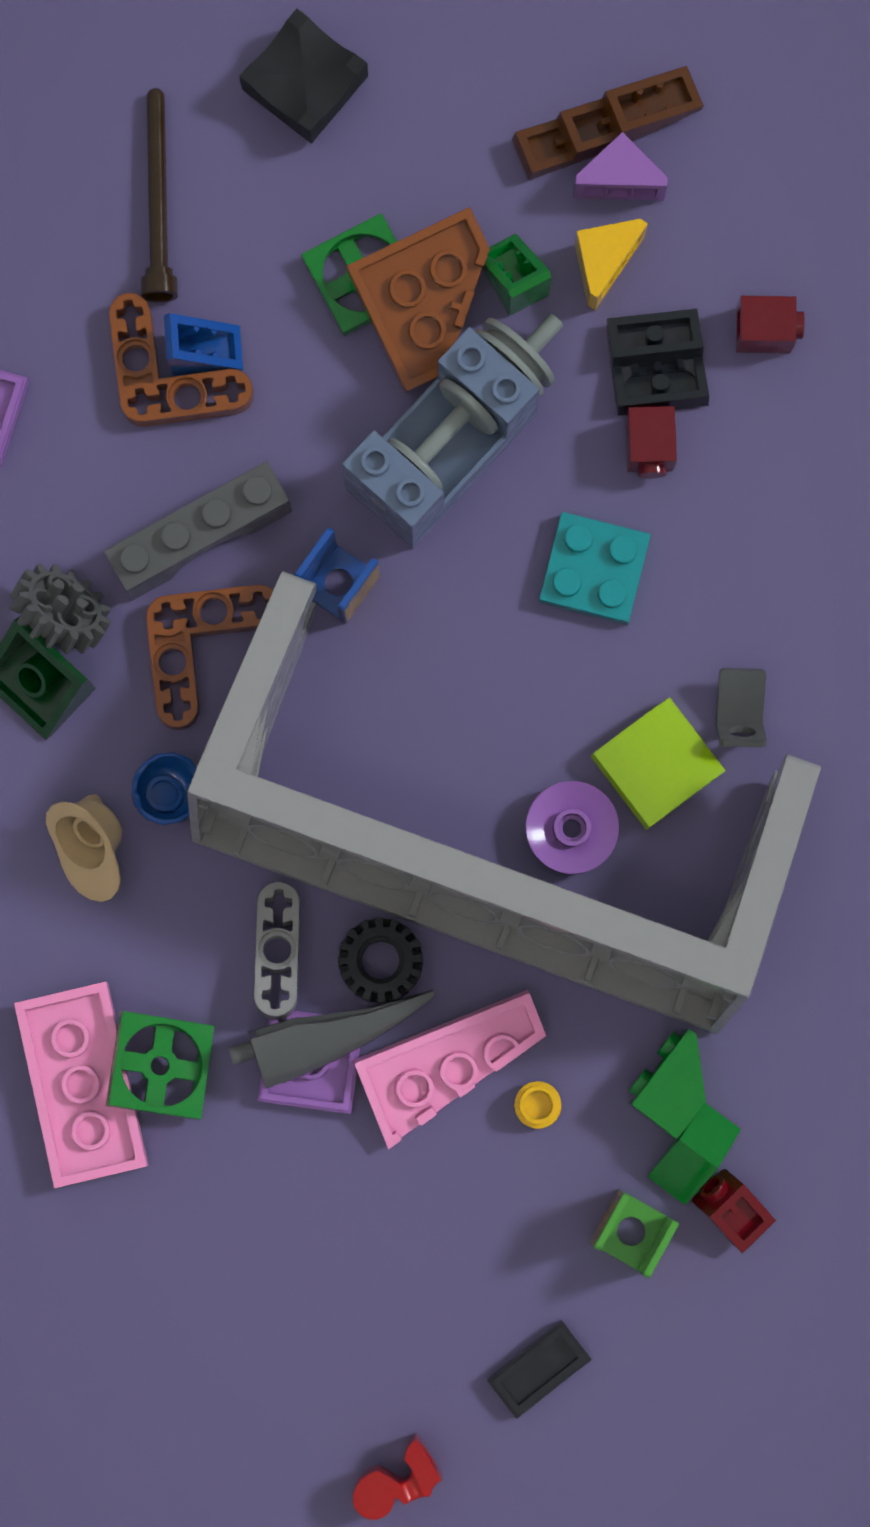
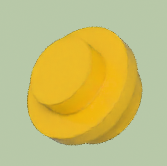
(537, 1105)

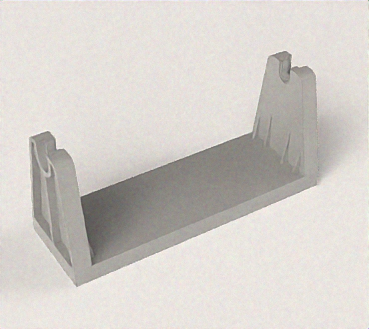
(469, 895)

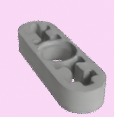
(265, 916)

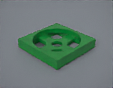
(315, 259)
(121, 1097)

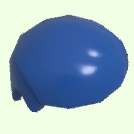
(162, 788)

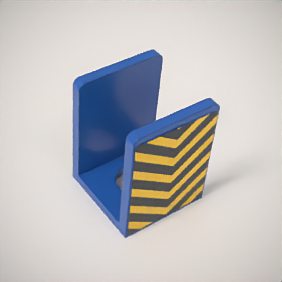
(327, 557)

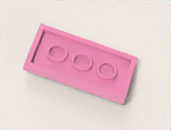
(69, 1063)

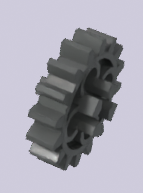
(60, 608)

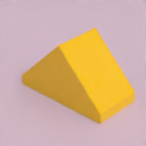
(604, 254)

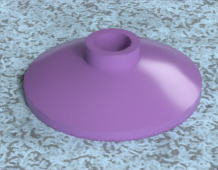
(576, 803)

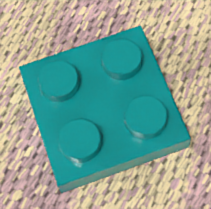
(594, 568)

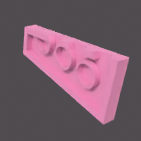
(445, 1062)

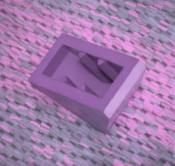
(621, 174)

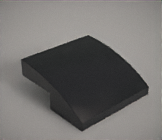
(657, 360)

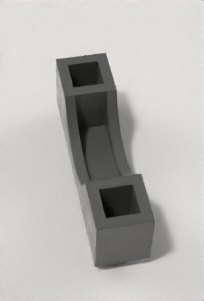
(175, 540)

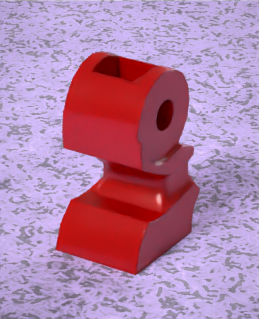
(379, 1487)

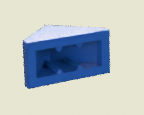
(201, 345)

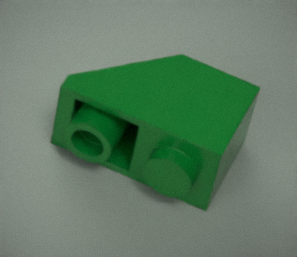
(675, 1087)

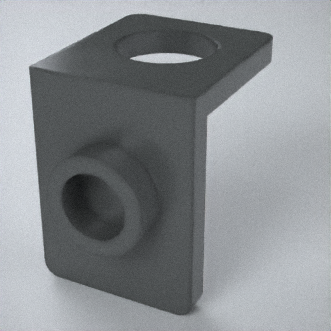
(741, 707)

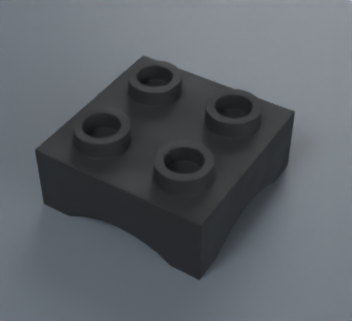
(304, 76)

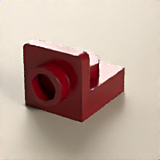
(733, 1209)

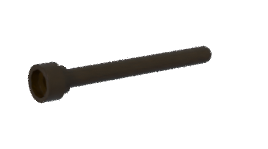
(158, 282)

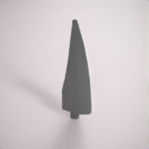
(308, 1043)

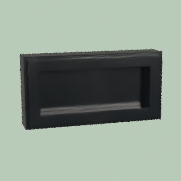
(539, 1369)

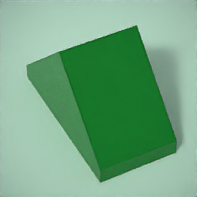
(516, 274)
(695, 1154)

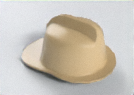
(86, 844)

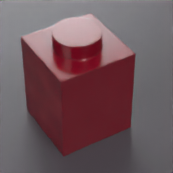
(768, 324)
(651, 440)

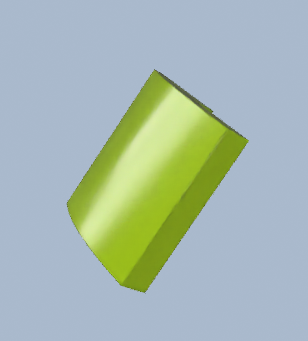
(657, 763)

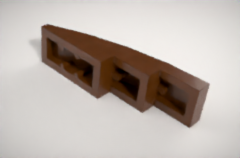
(591, 127)

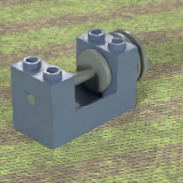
(454, 429)

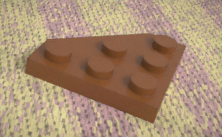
(422, 293)

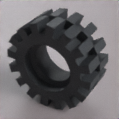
(375, 931)

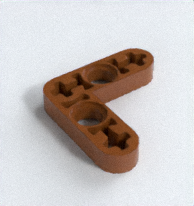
(149, 381)
(180, 639)

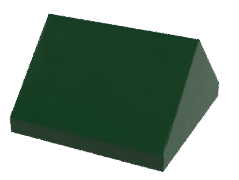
(39, 681)

